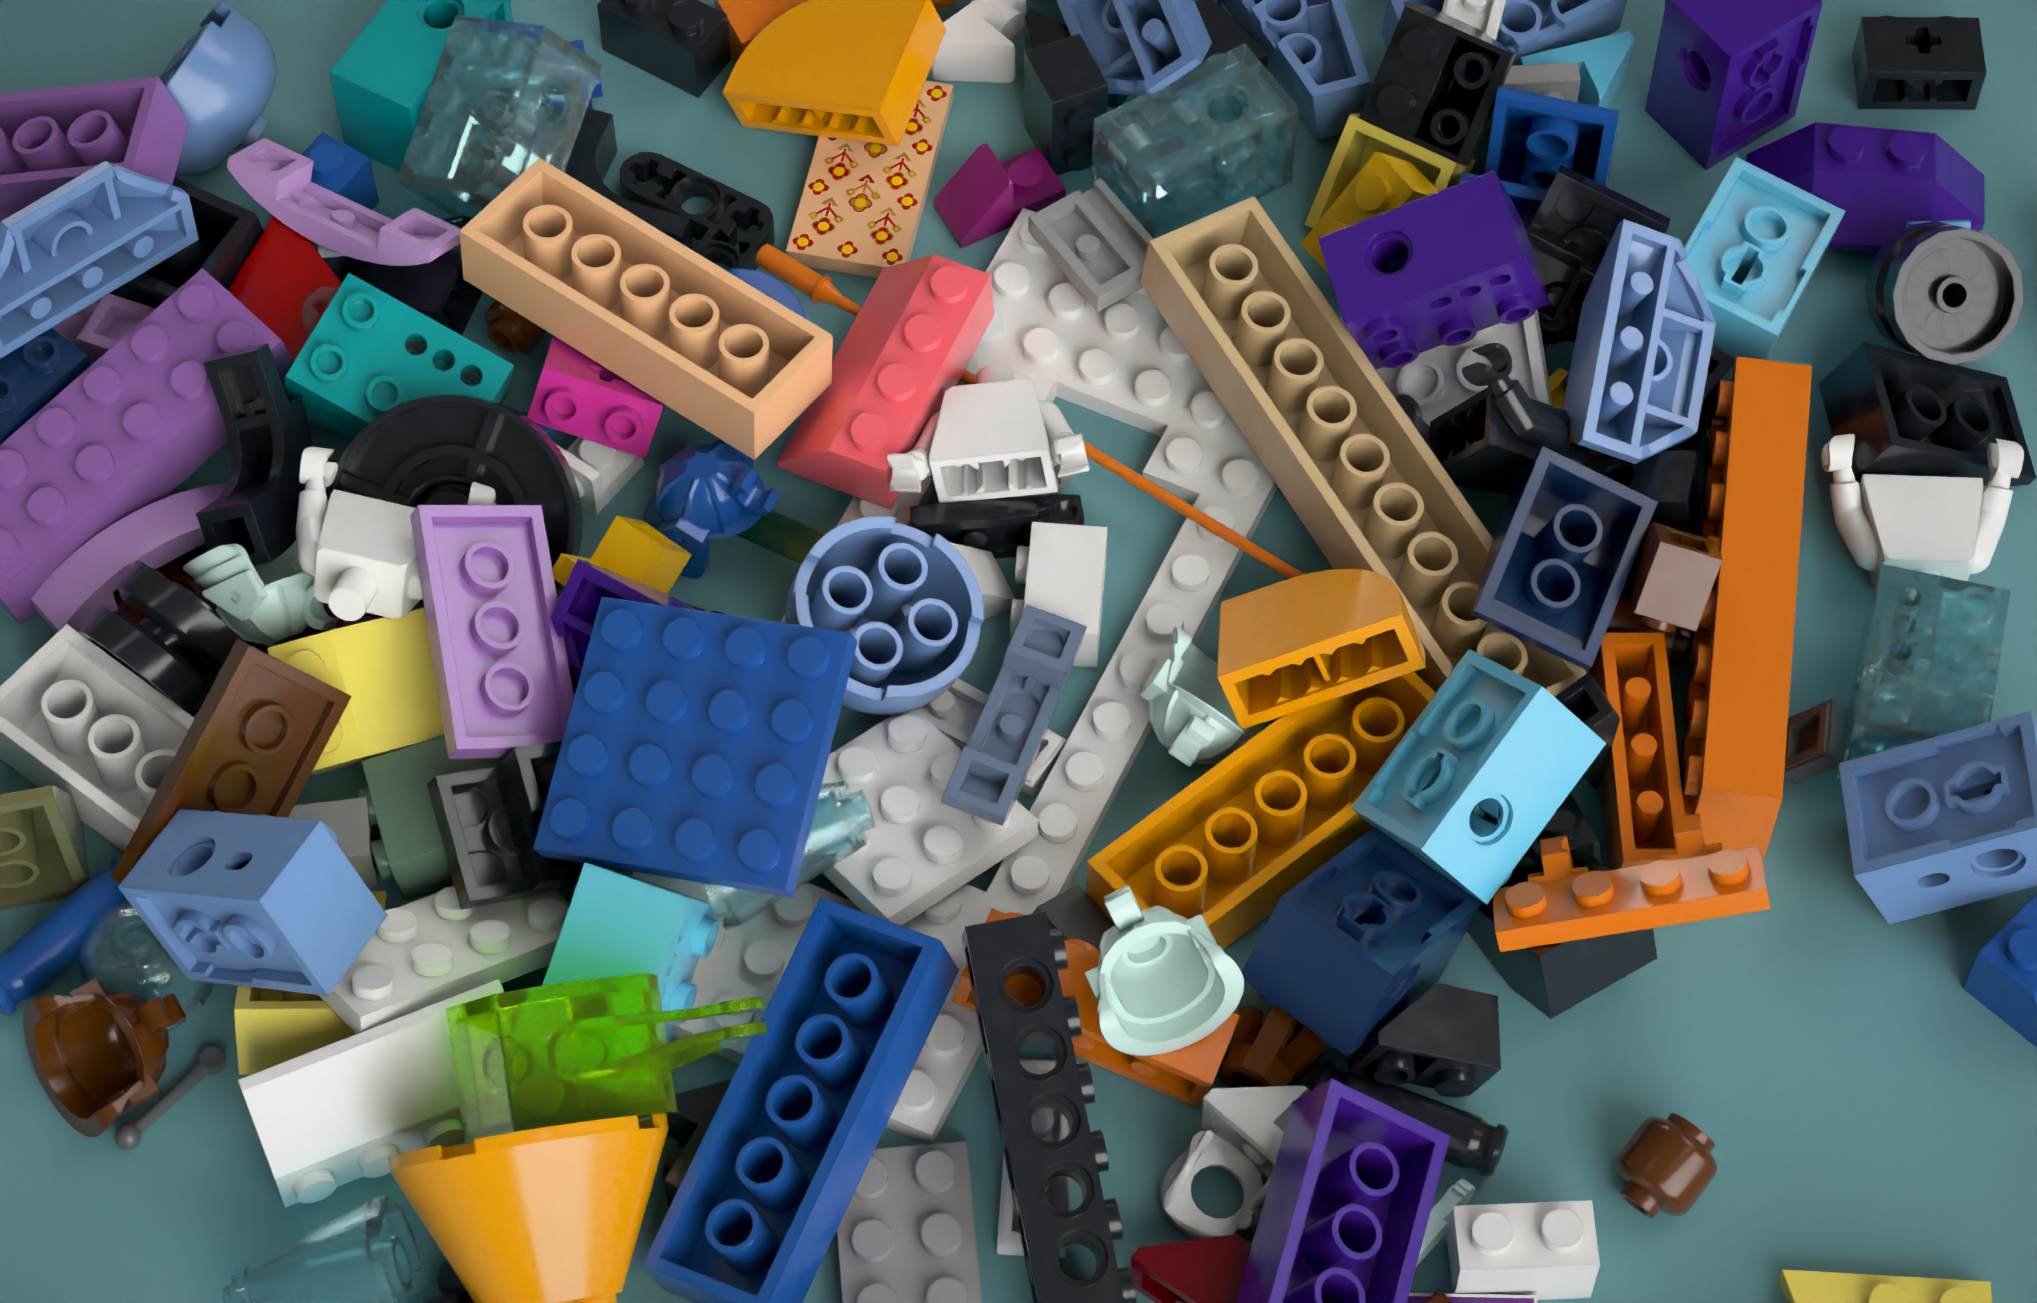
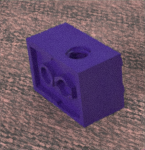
(1729, 71)
(1434, 271)

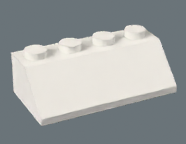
(91, 731)
(359, 1102)

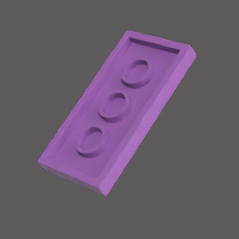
(491, 627)

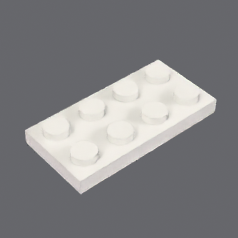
(440, 951)

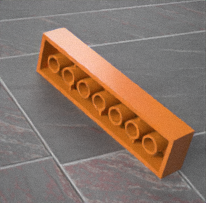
(1747, 627)

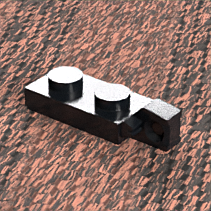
(997, 523)

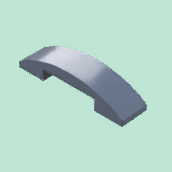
(1015, 716)

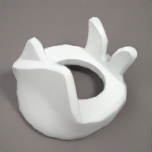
(1175, 1191)

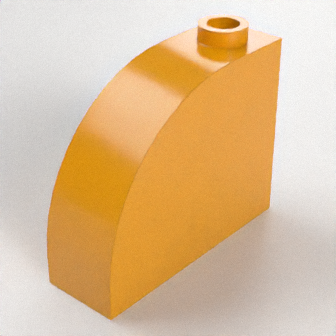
(838, 69)
(1313, 642)

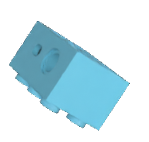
(1758, 256)
(1479, 774)
(630, 929)

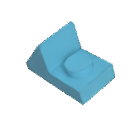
(1601, 65)

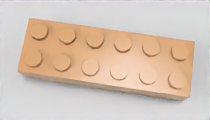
(647, 308)

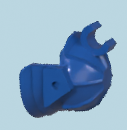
(706, 496)

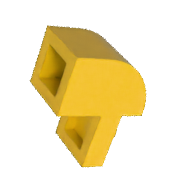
(635, 552)

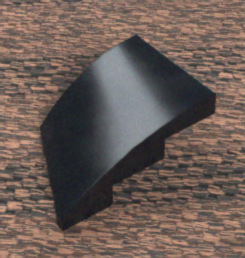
(1571, 240)
(491, 827)

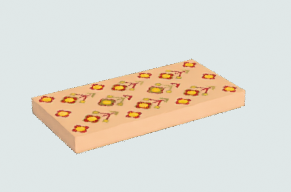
(869, 197)

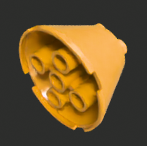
(539, 1207)

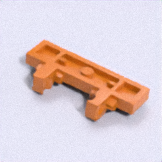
(1585, 904)

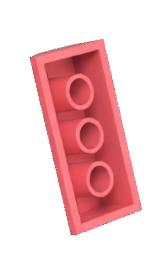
(891, 375)

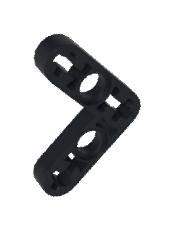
(714, 228)

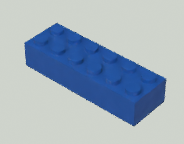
(803, 1111)

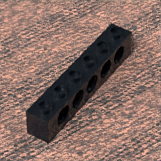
(992, 956)

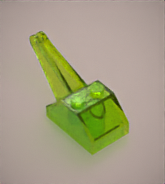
(576, 1052)

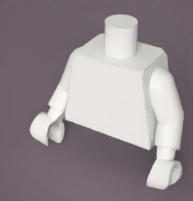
(991, 443)
(1921, 521)
(359, 544)

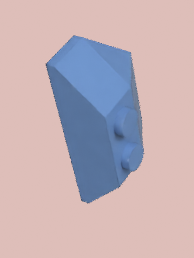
(1139, 42)
(84, 246)
(1640, 349)

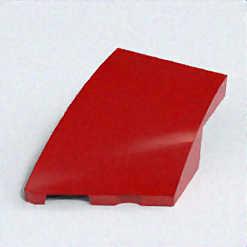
(279, 279)

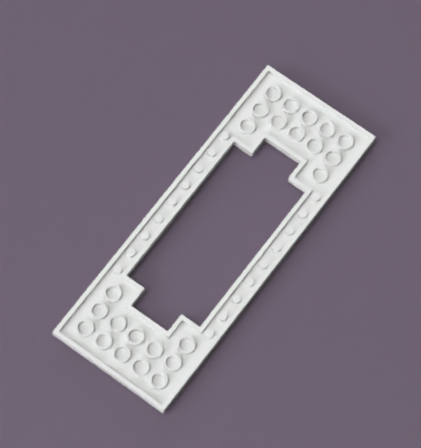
(1136, 372)

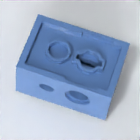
(1945, 818)
(254, 900)

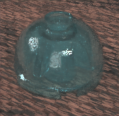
(131, 960)

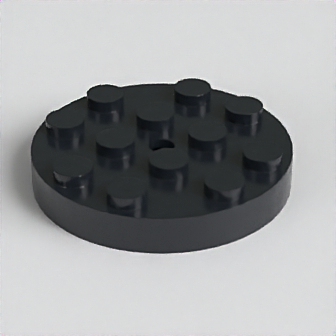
(443, 443)

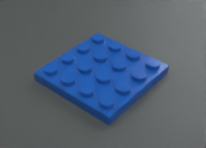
(696, 746)

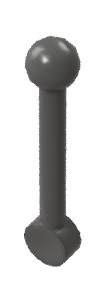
(211, 1062)

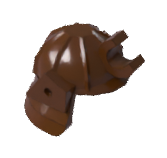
(99, 1051)

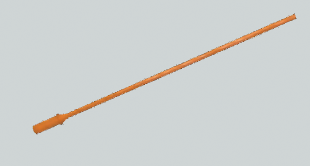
(822, 290)

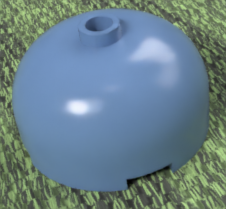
(221, 87)
(864, 583)

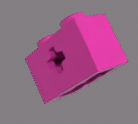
(593, 402)

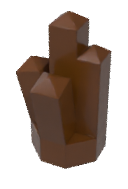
(1269, 1052)

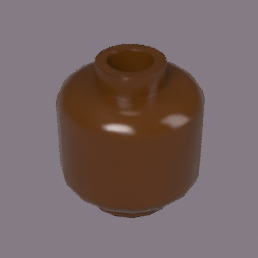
(1665, 1166)

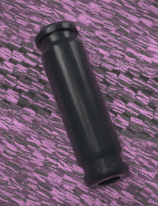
(1472, 1139)

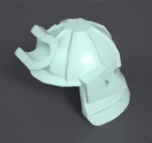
(260, 601)
(1191, 707)
(1160, 979)

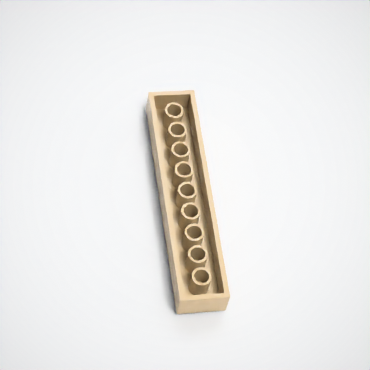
(1332, 432)

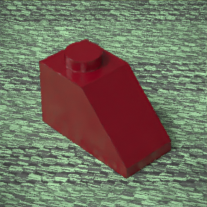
(1191, 1270)

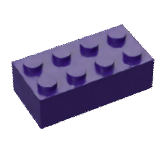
(1344, 1203)

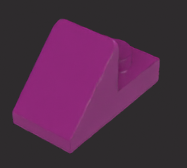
(990, 194)

